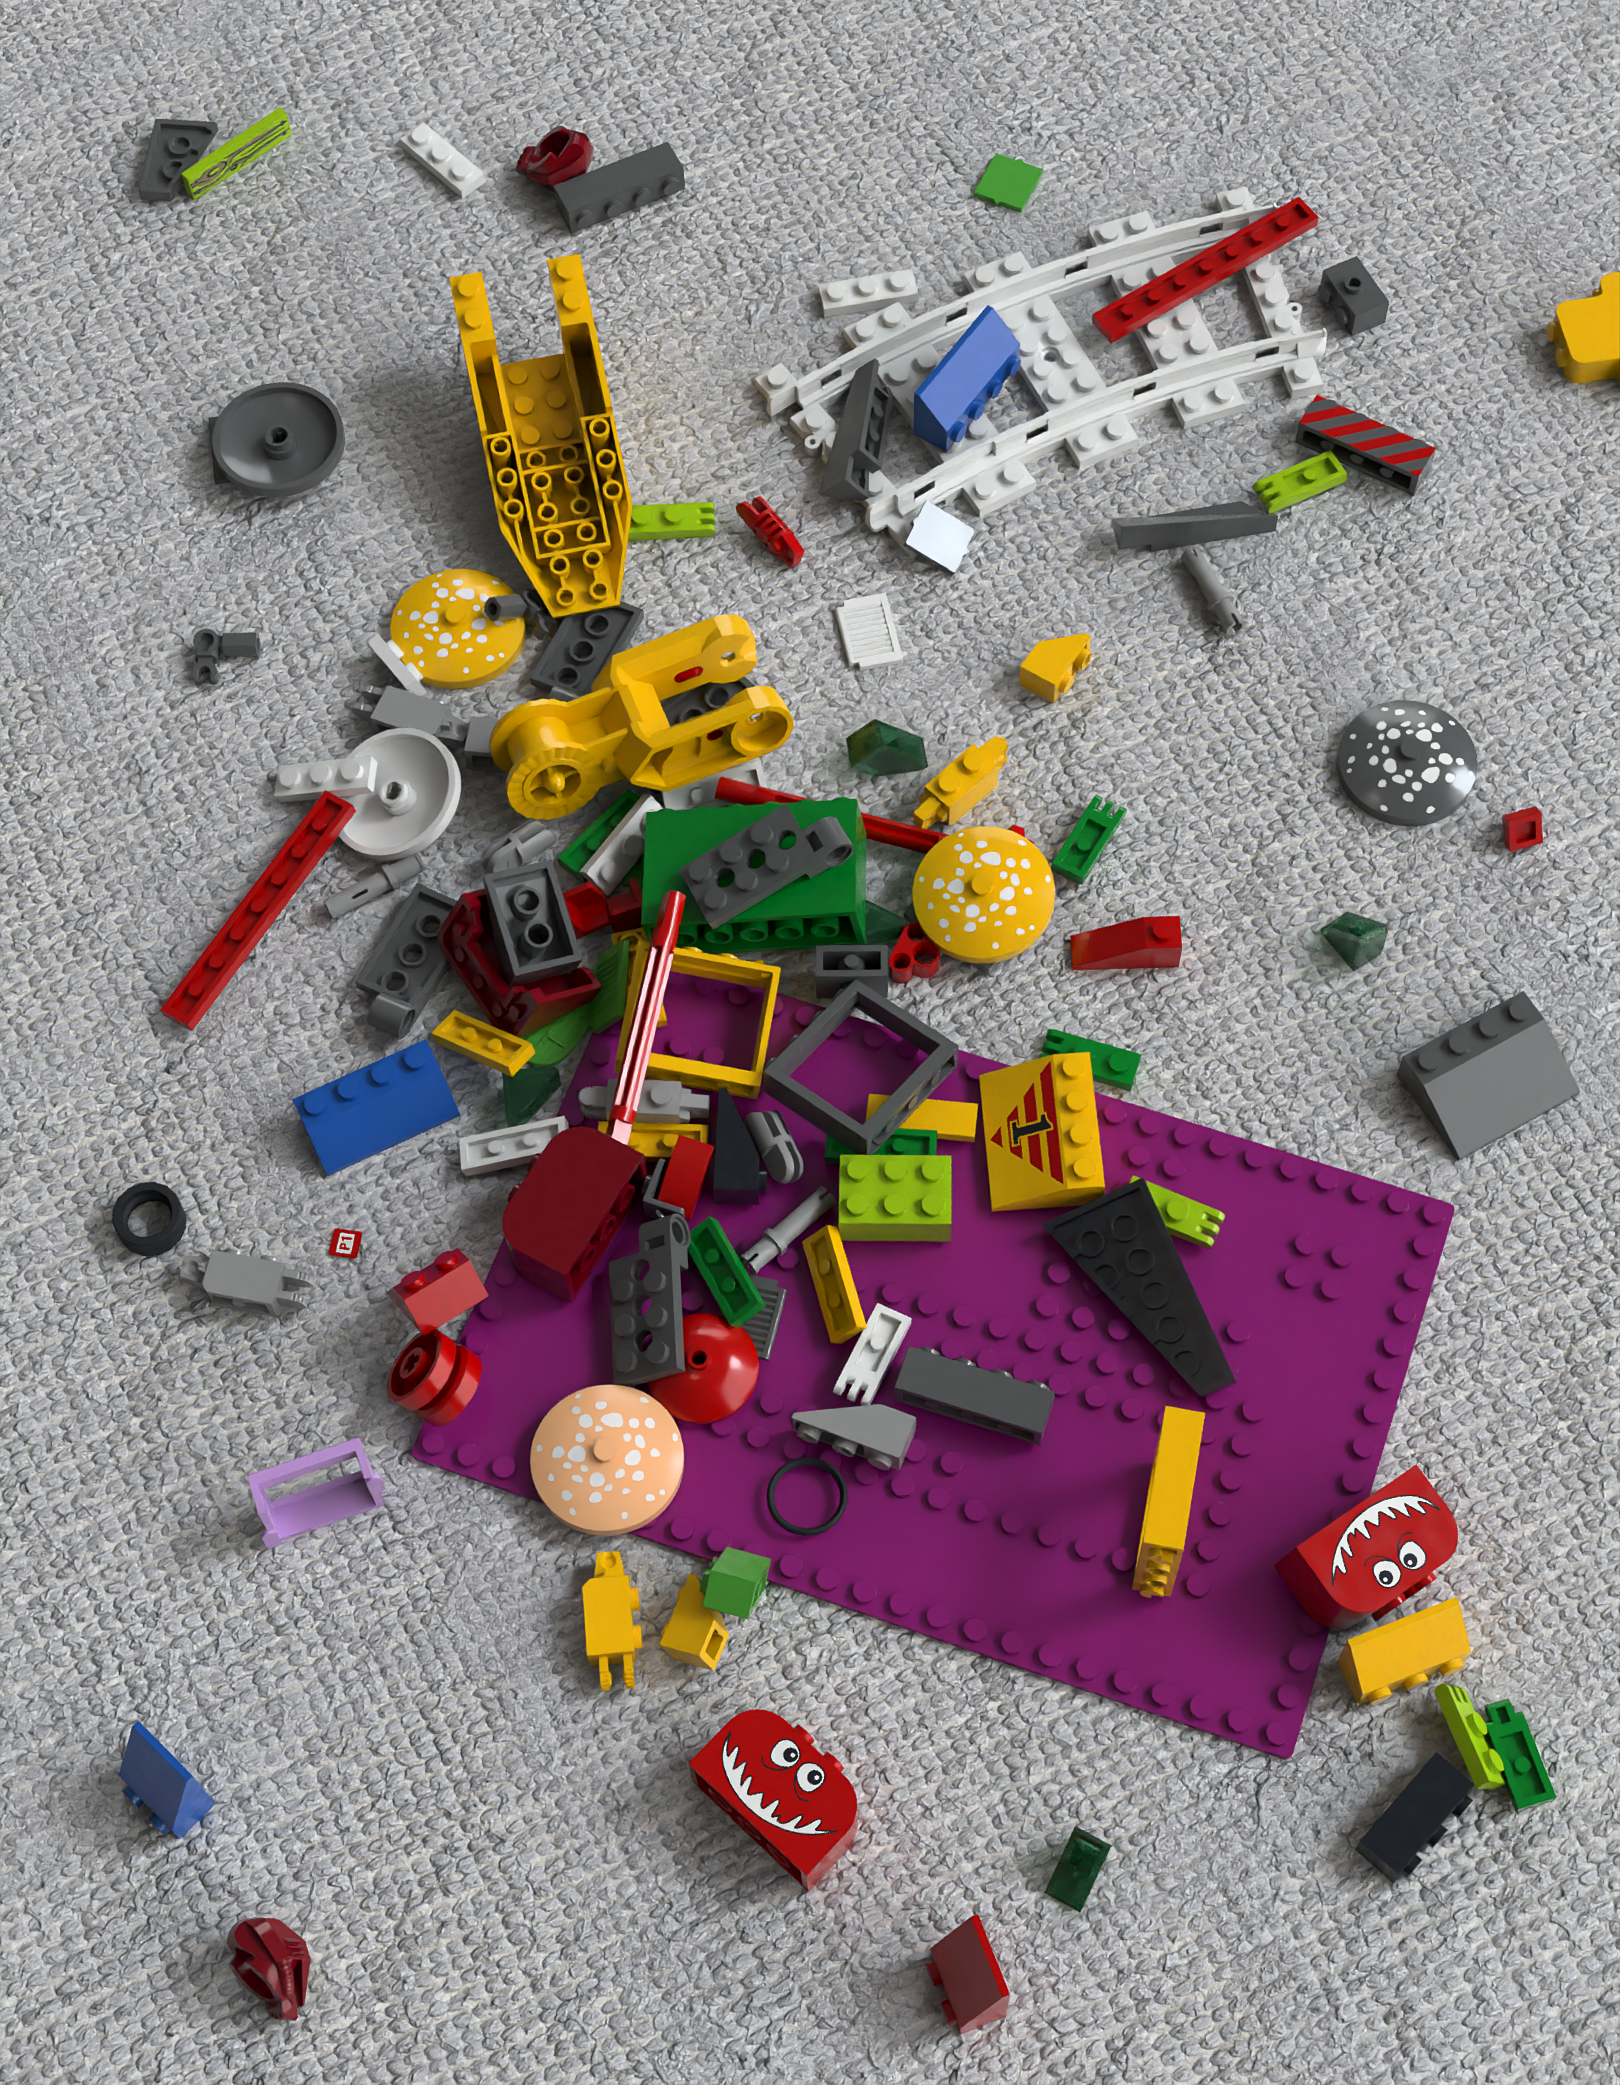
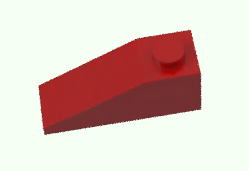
(1129, 945)

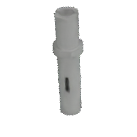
(1219, 601)
(376, 884)
(775, 1240)

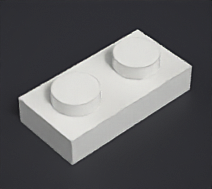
(391, 655)

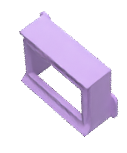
(319, 1504)

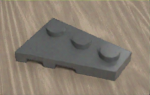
(172, 150)

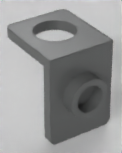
(651, 1190)

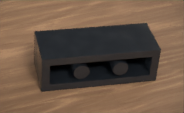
(1416, 1818)

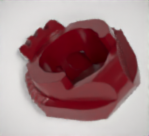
(556, 157)
(271, 1964)

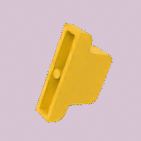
(1589, 334)

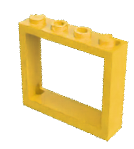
(701, 1074)
(1168, 1502)

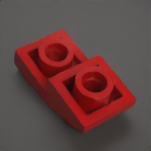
(686, 1174)

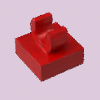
(1522, 828)

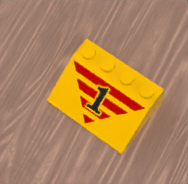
(1042, 1133)

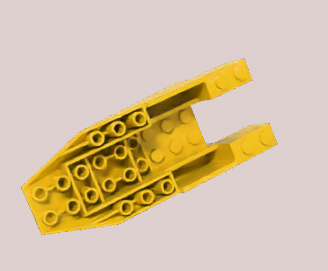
(551, 447)

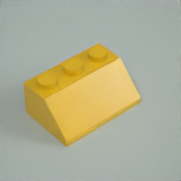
(1405, 1652)

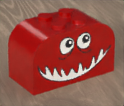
(1373, 1554)
(780, 1792)

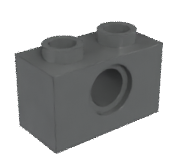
(842, 964)

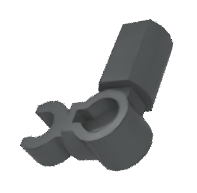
(528, 606)
(211, 646)

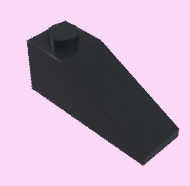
(737, 1162)

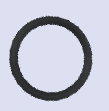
(813, 1530)

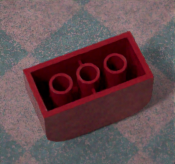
(571, 1208)

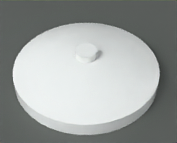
(411, 799)

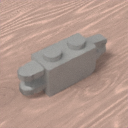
(407, 710)
(657, 1103)
(246, 1281)

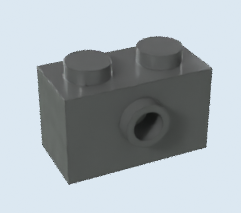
(1353, 296)

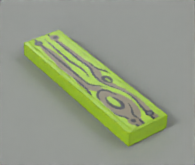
(236, 153)

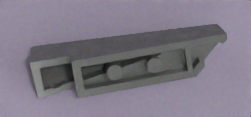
(860, 437)
(1192, 526)

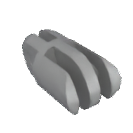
(517, 846)
(775, 1145)

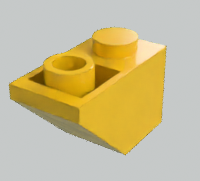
(1053, 664)
(694, 1632)

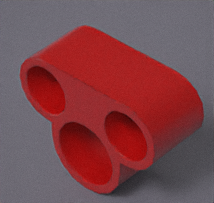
(908, 950)

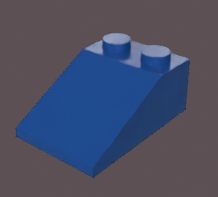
(162, 1784)

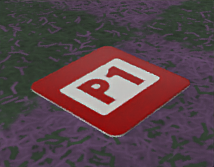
(345, 1243)

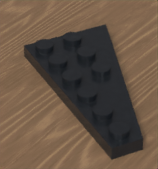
(1136, 1264)

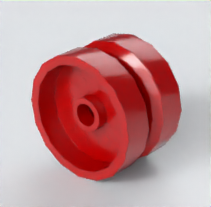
(434, 1377)

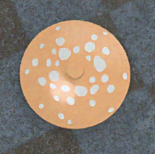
(607, 1460)

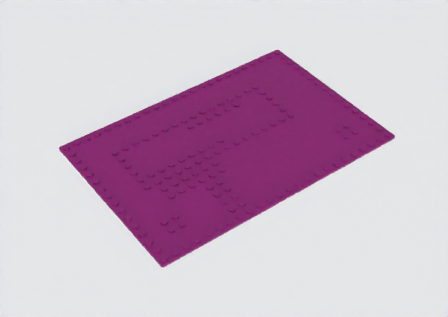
(980, 1531)

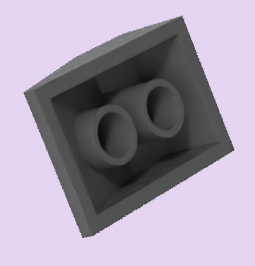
(530, 924)

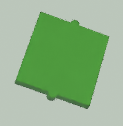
(1008, 182)

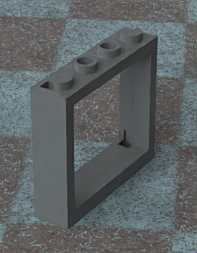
(871, 1135)

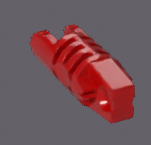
(771, 530)

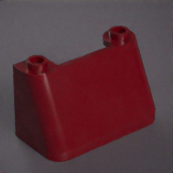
(520, 1009)

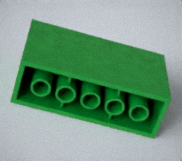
(796, 917)

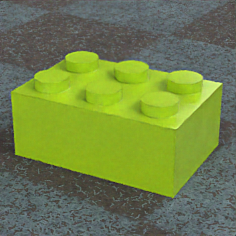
(895, 1198)

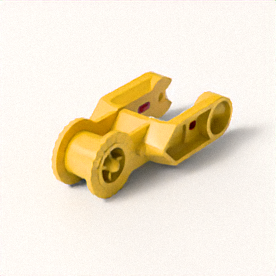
(570, 749)

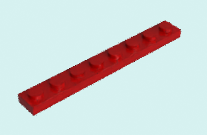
(1204, 270)
(258, 910)

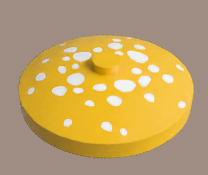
(448, 633)
(983, 894)

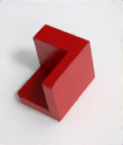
(587, 909)
(626, 909)

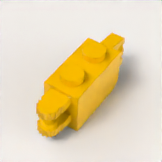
(962, 784)
(610, 1619)

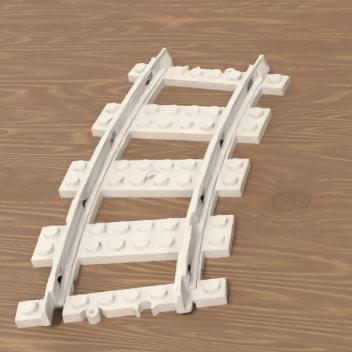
(1074, 399)

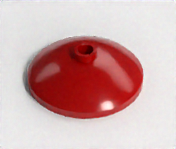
(718, 1385)

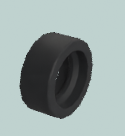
(137, 1196)

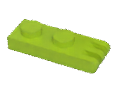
(1300, 481)
(672, 521)
(1185, 1216)
(1470, 1736)

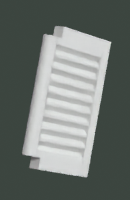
(868, 632)

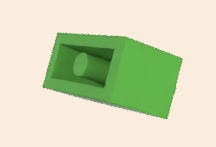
(735, 1582)

